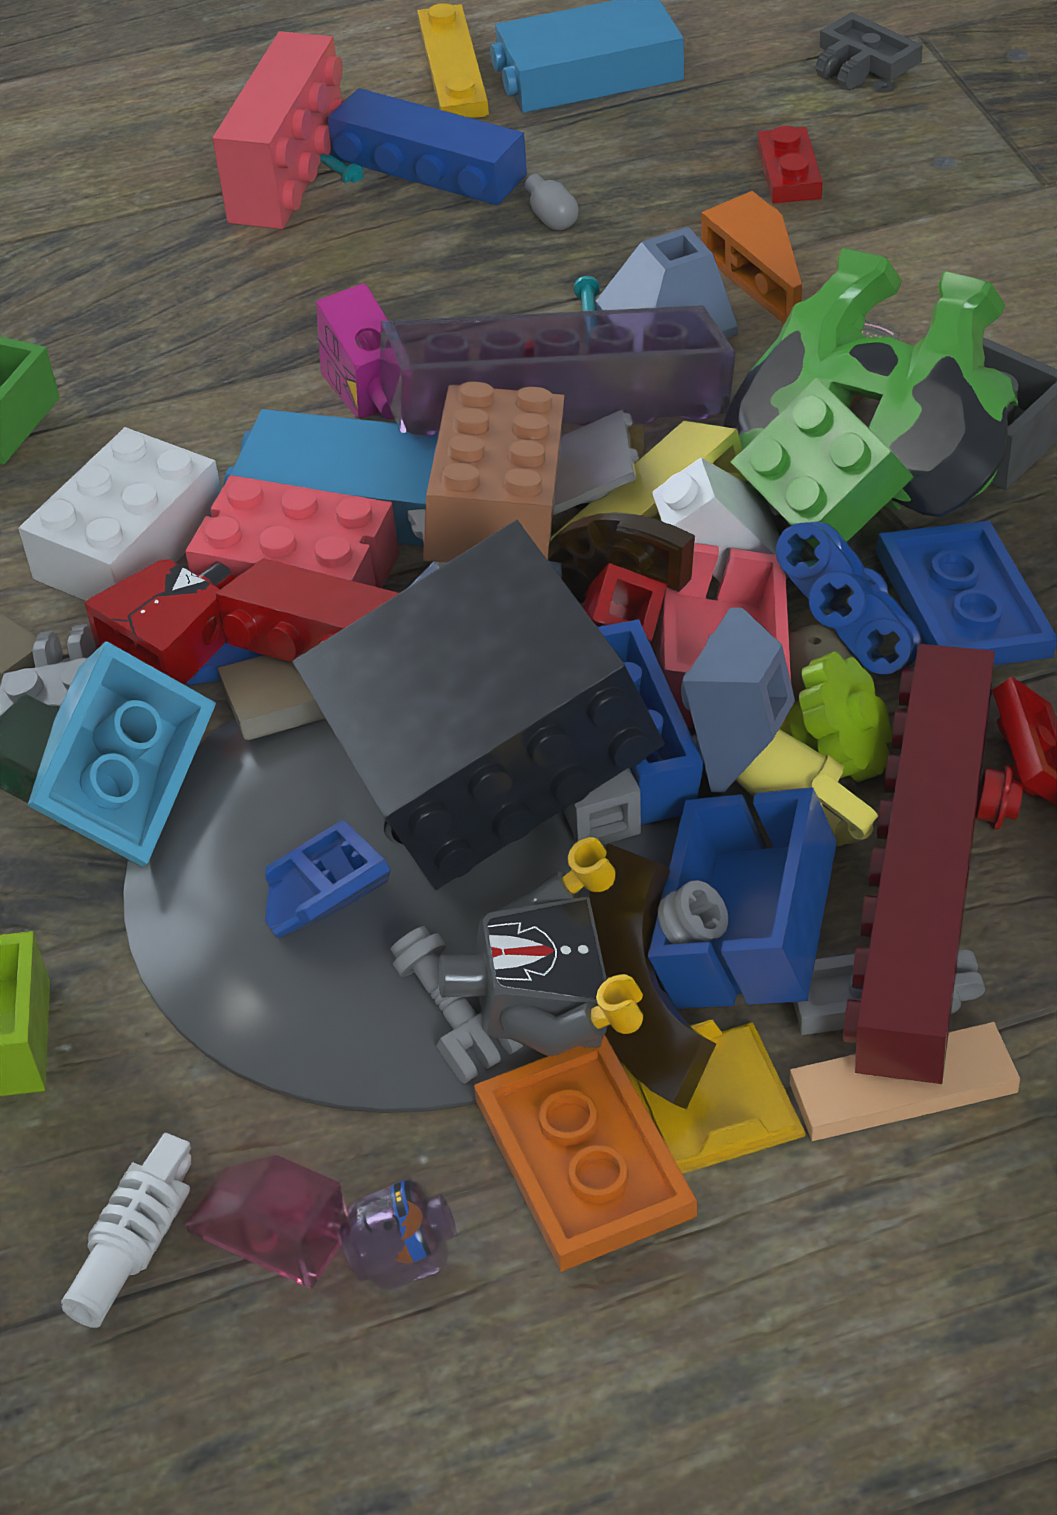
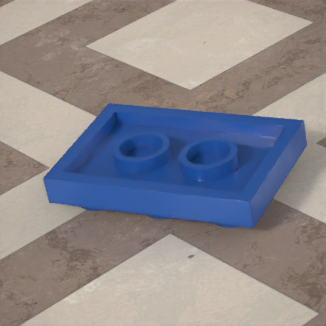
(966, 591)

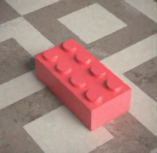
(278, 130)

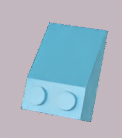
(119, 752)

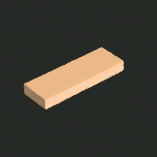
(842, 1101)

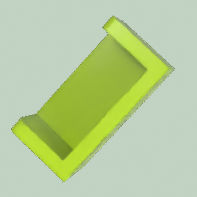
(23, 1015)

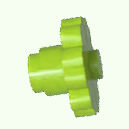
(842, 716)

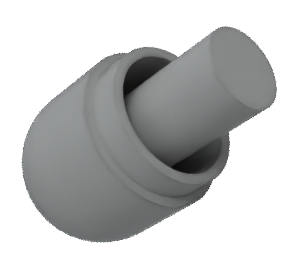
(552, 202)

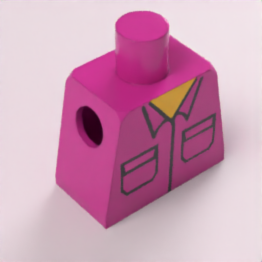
(351, 367)

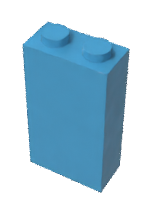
(587, 52)
(341, 458)

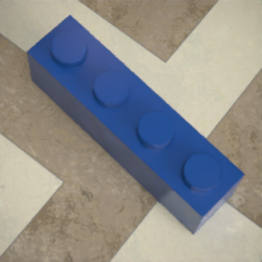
(428, 146)

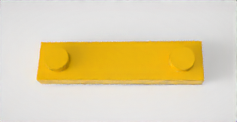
(452, 61)

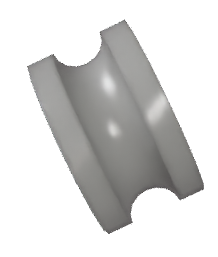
(693, 914)

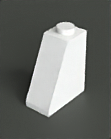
(717, 511)

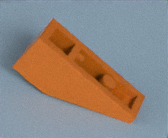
(754, 251)

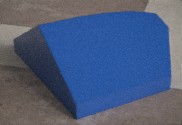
(321, 879)

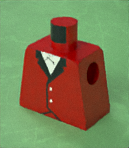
(163, 617)

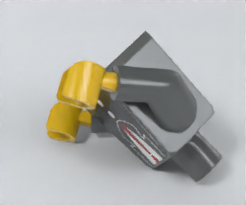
(543, 964)

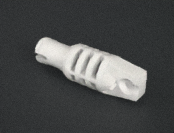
(129, 1229)

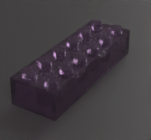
(599, 359)

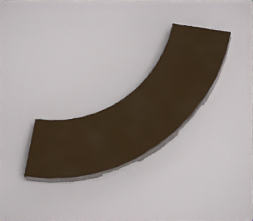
(625, 541)
(665, 1048)

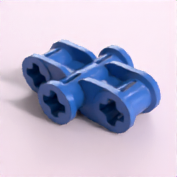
(826, 586)

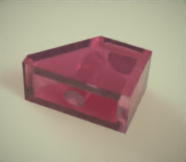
(274, 1217)

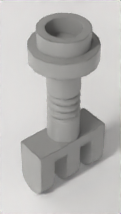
(419, 954)

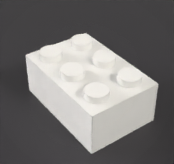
(120, 514)

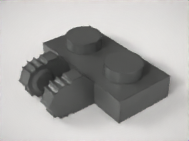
(860, 46)

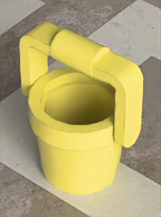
(793, 765)

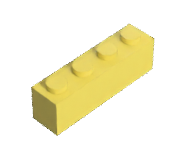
(670, 456)

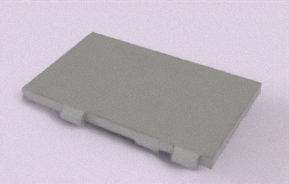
(595, 461)

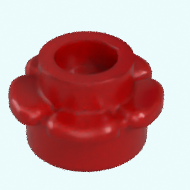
(999, 796)

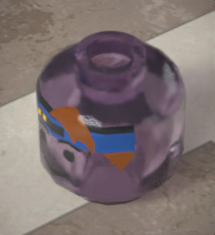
(397, 1235)

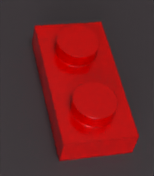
(789, 164)
(1031, 730)

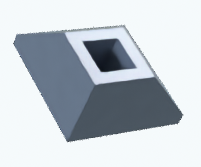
(671, 273)
(736, 696)

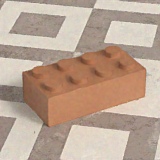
(492, 467)

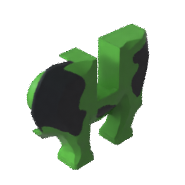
(936, 398)

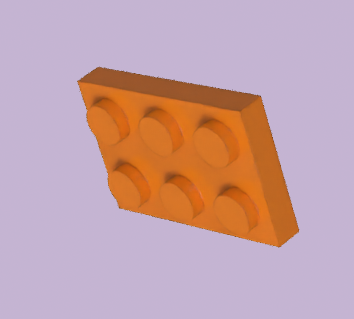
(584, 1153)

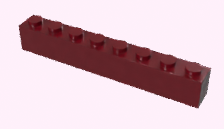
(923, 869)

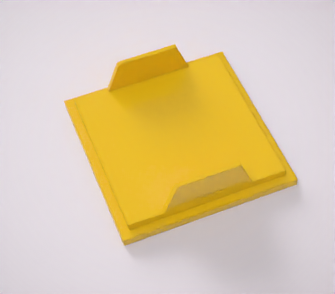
(735, 1105)

